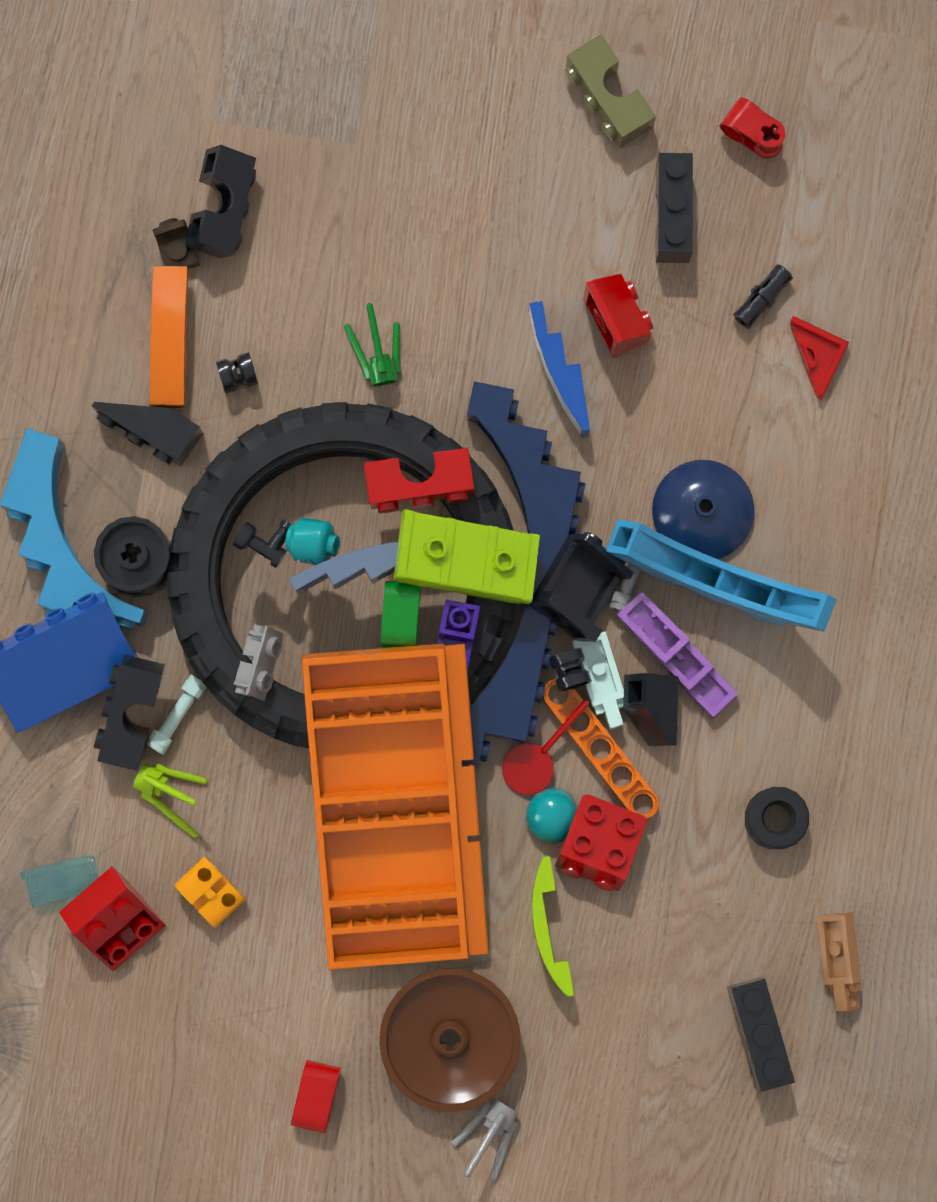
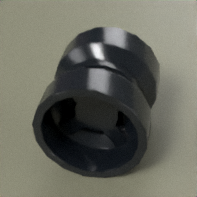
(229, 375)
(567, 662)

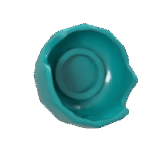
(551, 814)

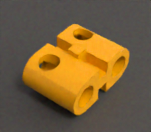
(209, 892)

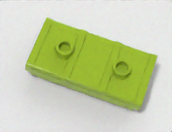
(466, 558)

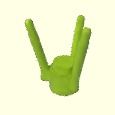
(152, 782)

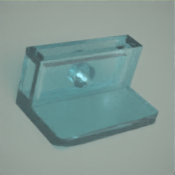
(60, 880)

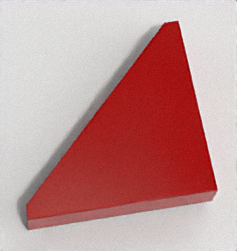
(819, 352)

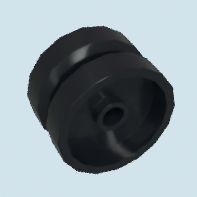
(120, 542)

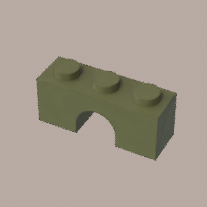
(623, 116)

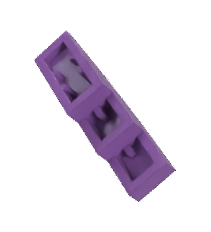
(677, 654)

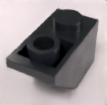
(653, 706)

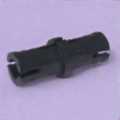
(763, 296)

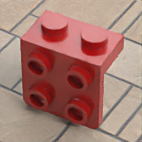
(601, 843)

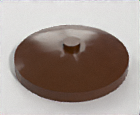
(450, 1040)

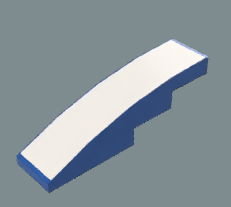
(564, 378)

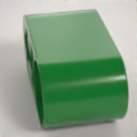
(400, 615)

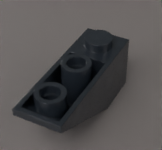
(158, 427)

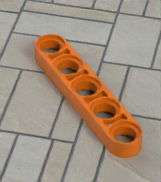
(603, 766)

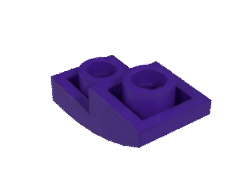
(459, 625)

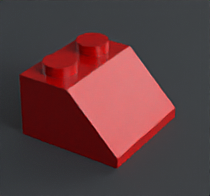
(617, 314)

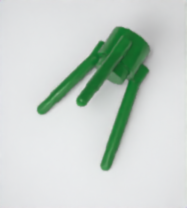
(381, 369)

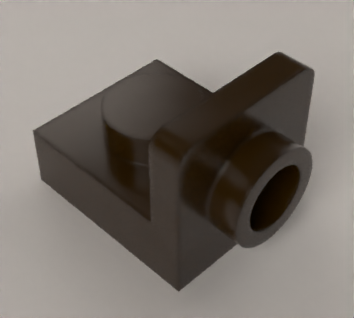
(171, 241)

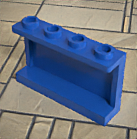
(60, 660)

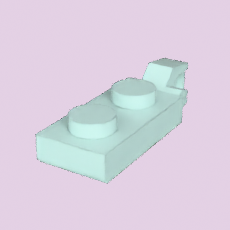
(606, 689)

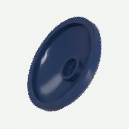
(678, 511)

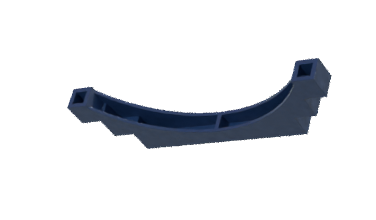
(548, 506)

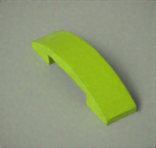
(558, 970)

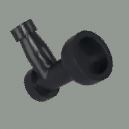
(271, 550)

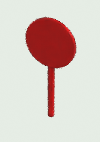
(529, 766)

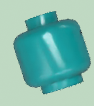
(312, 541)

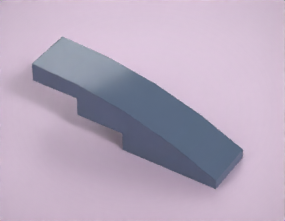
(375, 561)

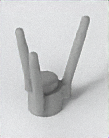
(498, 1119)

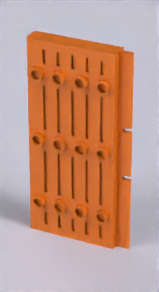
(395, 805)

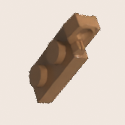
(840, 959)

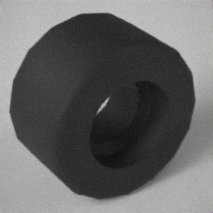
(798, 818)

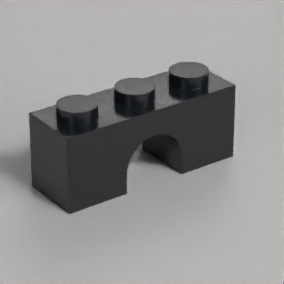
(231, 176)
(675, 208)
(122, 740)
(761, 1034)

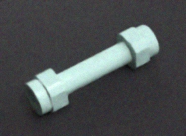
(160, 739)

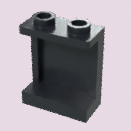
(579, 585)

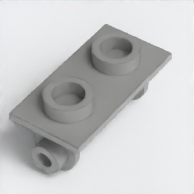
(265, 647)

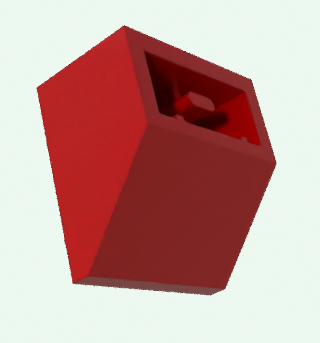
(111, 919)

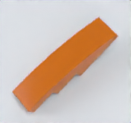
(169, 336)

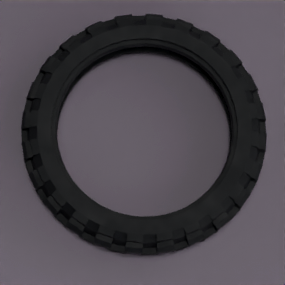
(237, 477)

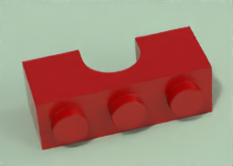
(449, 481)

